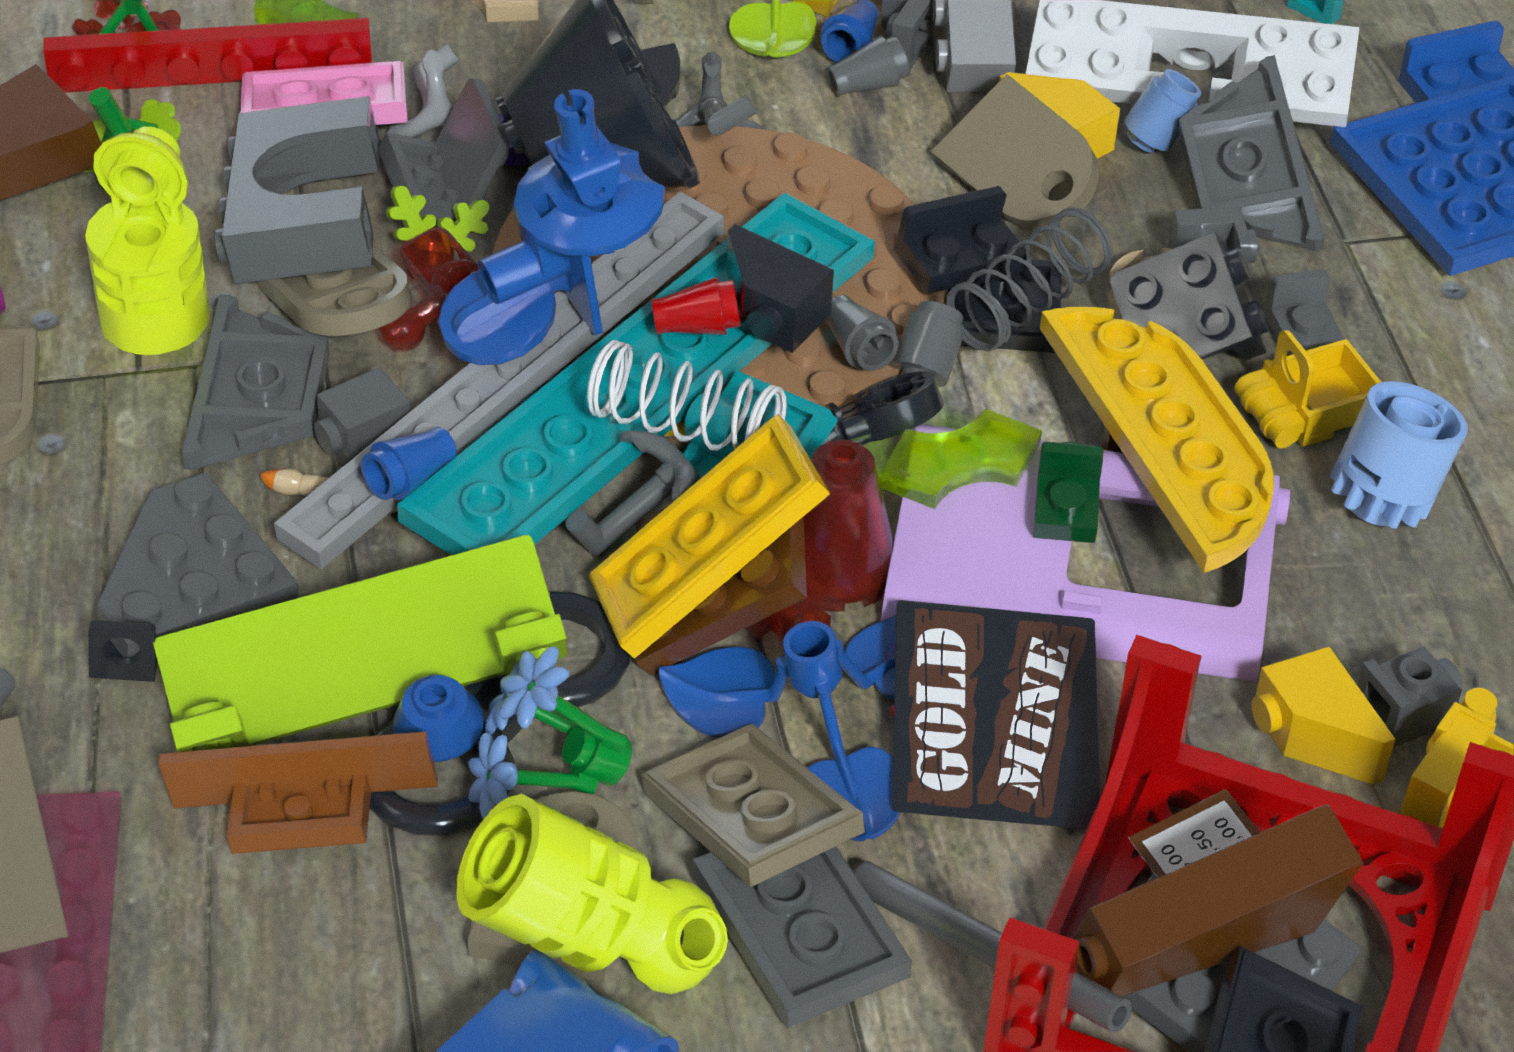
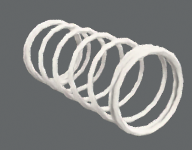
(616, 389)

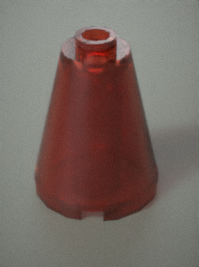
(847, 531)

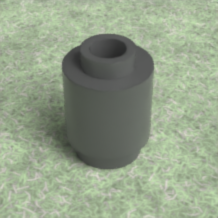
(930, 341)

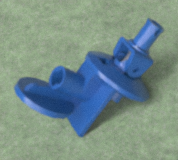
(567, 208)

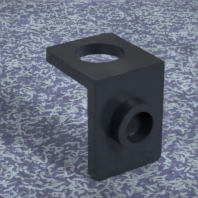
(106, 660)

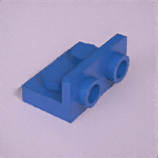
(1453, 61)

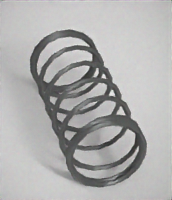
(1003, 321)

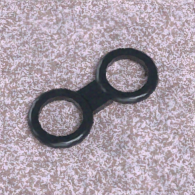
(580, 691)

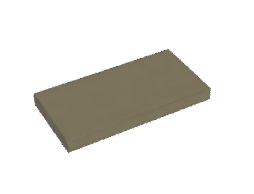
(28, 887)

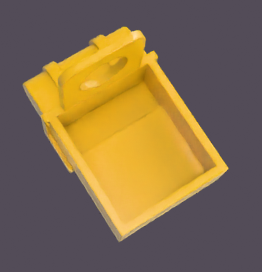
(1307, 392)
(1437, 775)

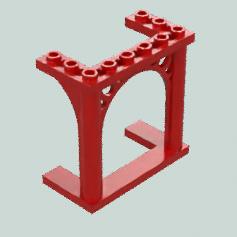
(1153, 767)

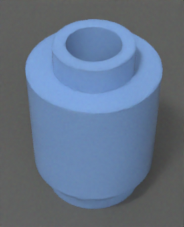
(1157, 111)

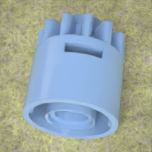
(1398, 454)

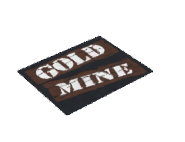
(995, 715)

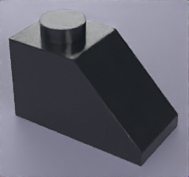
(777, 289)

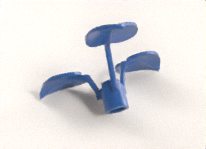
(732, 683)

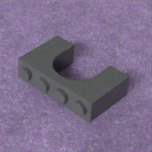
(300, 234)

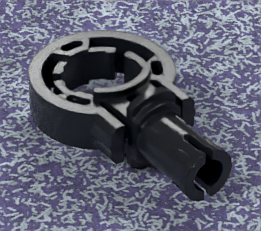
(887, 408)

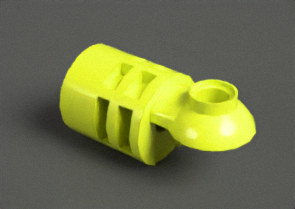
(146, 247)
(586, 898)

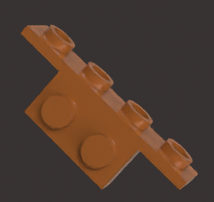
(299, 790)

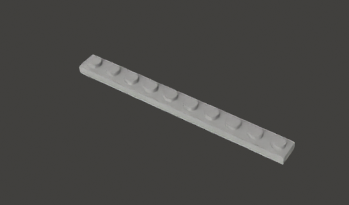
(484, 394)

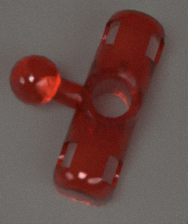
(431, 264)

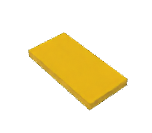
(707, 535)

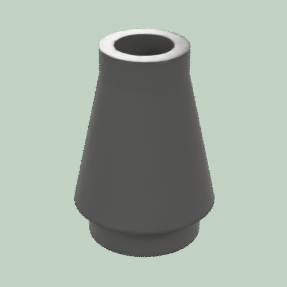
(871, 67)
(863, 335)

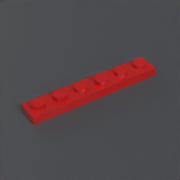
(201, 54)

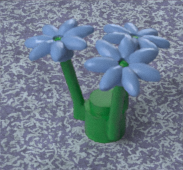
(529, 692)

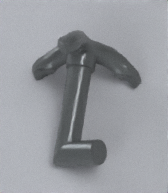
(712, 107)
(673, 477)

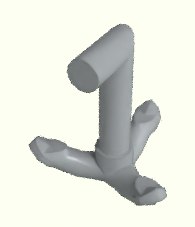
(433, 91)

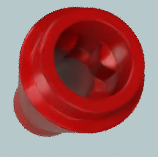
(699, 309)

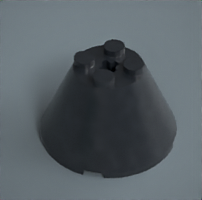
(599, 55)

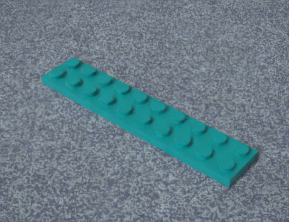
(552, 448)

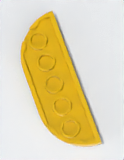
(1171, 427)

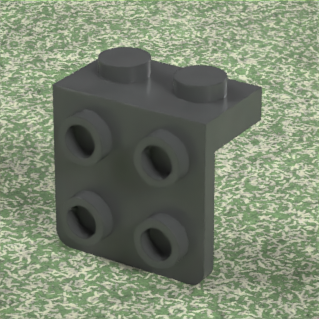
(459, 161)

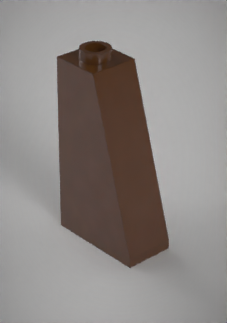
(41, 134)
(1238, 897)

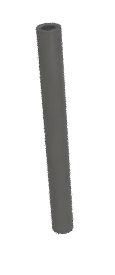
(980, 940)

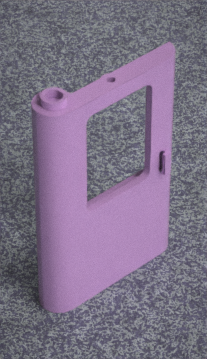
(984, 555)

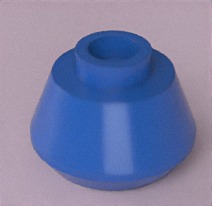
(444, 712)

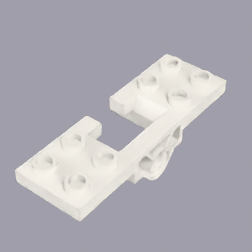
(1115, 42)

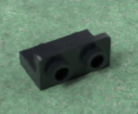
(956, 237)

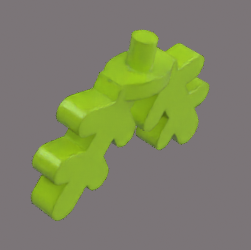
(408, 208)

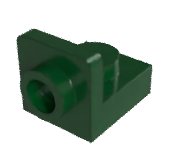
(1068, 492)

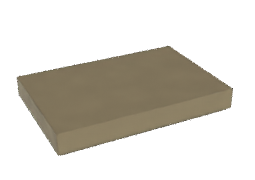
(752, 804)

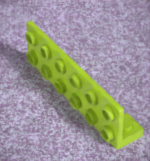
(356, 647)

